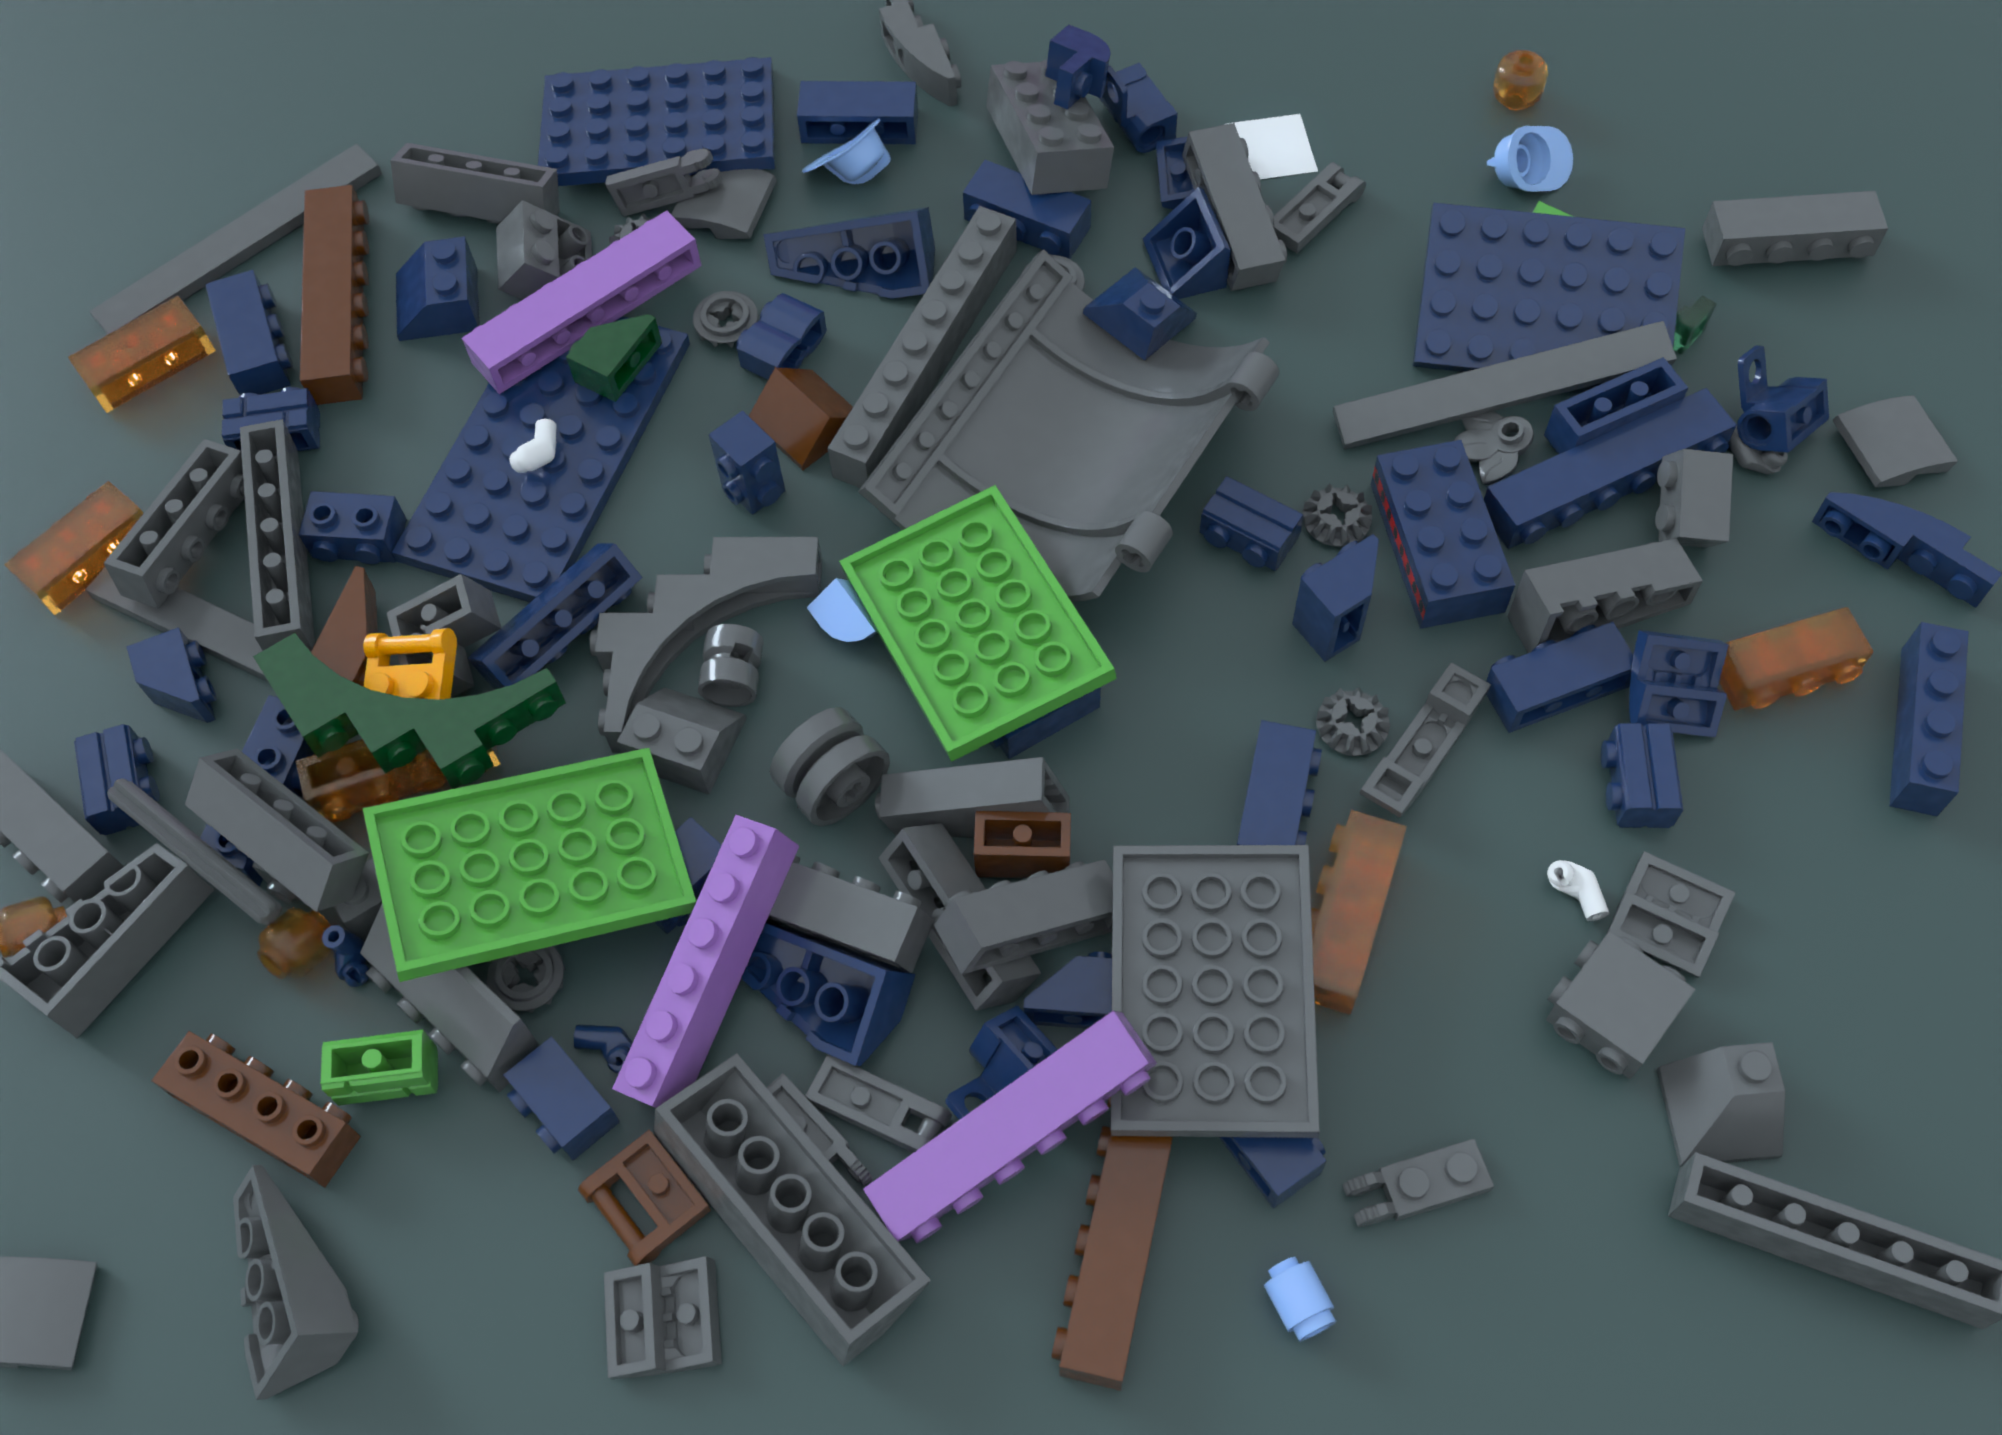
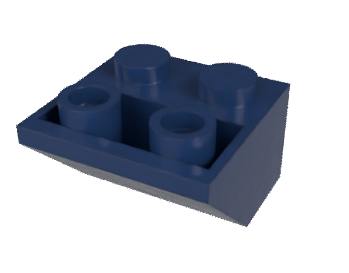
(1336, 598)

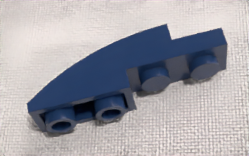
(1924, 543)

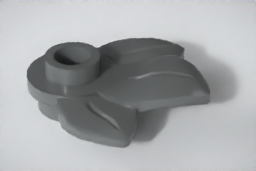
(1487, 443)

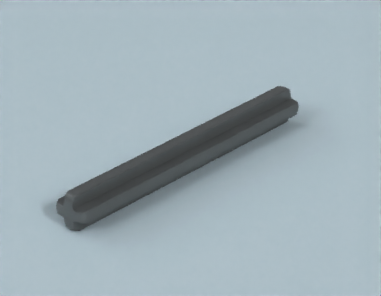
(194, 852)

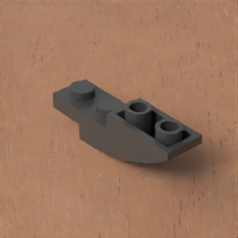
(919, 51)

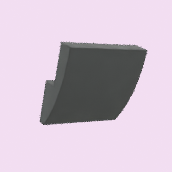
(729, 208)
(1894, 441)
(1671, 913)
(43, 1310)
(662, 1318)

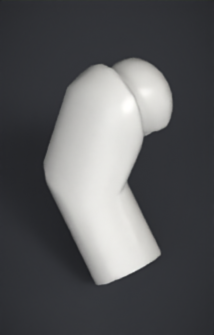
(537, 451)
(1580, 884)

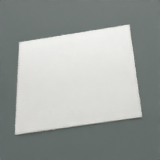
(1277, 146)

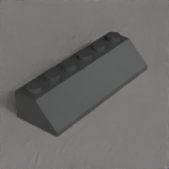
(789, 1207)

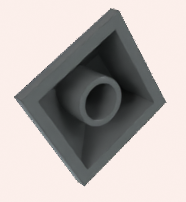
(1726, 1103)

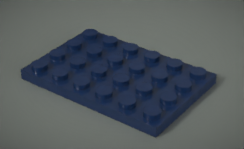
(646, 115)
(1538, 282)

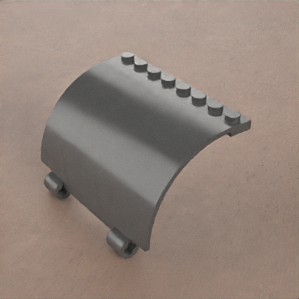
(1068, 430)

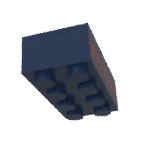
(1441, 534)

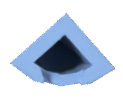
(842, 613)

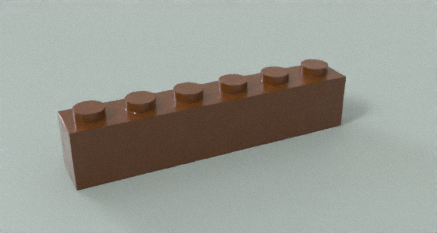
(333, 295)
(1114, 1258)

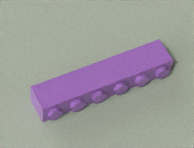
(584, 297)
(707, 963)
(1010, 1127)

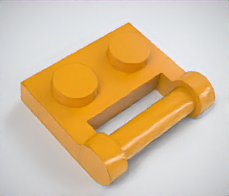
(414, 680)

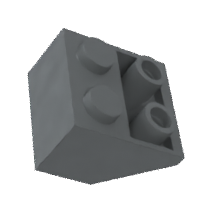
(537, 249)

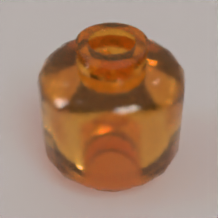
(1520, 79)
(24, 919)
(293, 943)

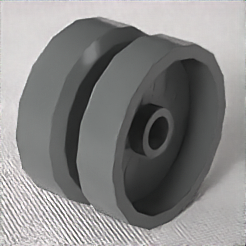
(829, 766)

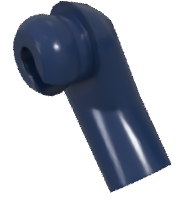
(349, 961)
(610, 1040)

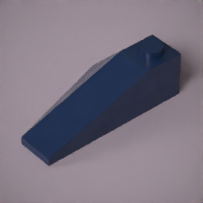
(867, 254)
(829, 991)

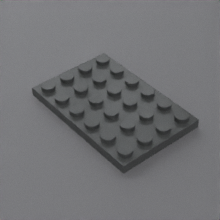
(1217, 988)

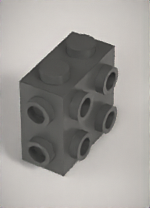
(1618, 1003)

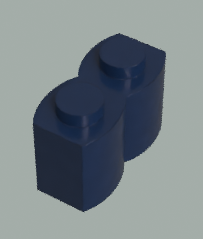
(782, 337)

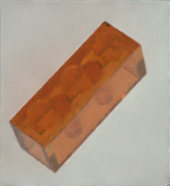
(142, 353)
(74, 548)
(1794, 659)

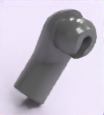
(1756, 460)

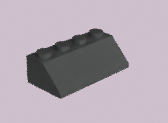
(458, 1008)

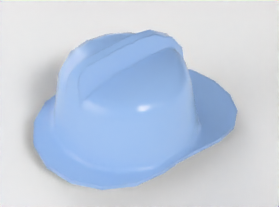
(857, 159)
(1533, 159)

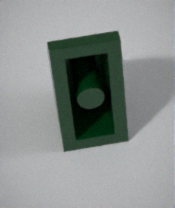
(613, 354)

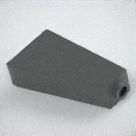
(957, 792)

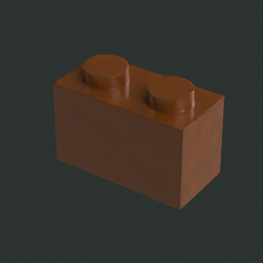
(1021, 843)

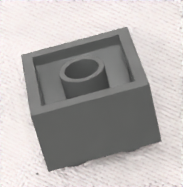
(684, 737)

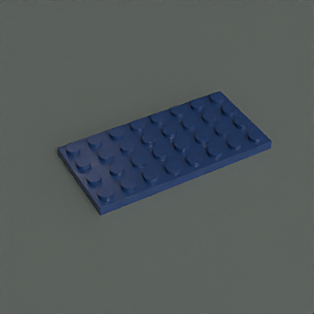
(530, 527)

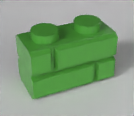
(379, 1067)

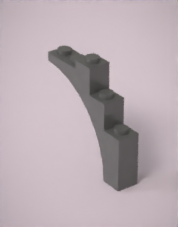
(736, 578)

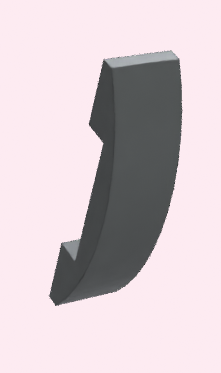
(1426, 741)

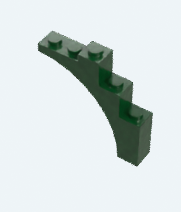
(397, 728)

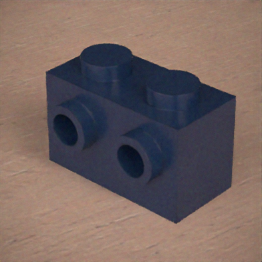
(747, 463)
(352, 527)

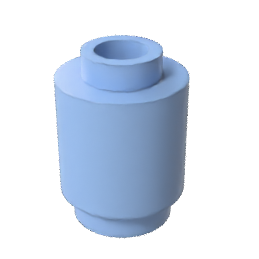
(1300, 1298)

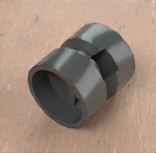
(730, 665)

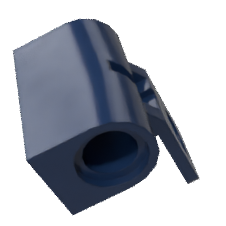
(1139, 107)
(1778, 415)
(1006, 1050)

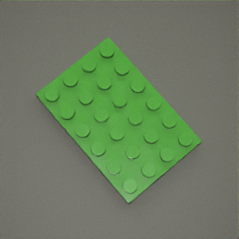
(976, 622)
(526, 863)

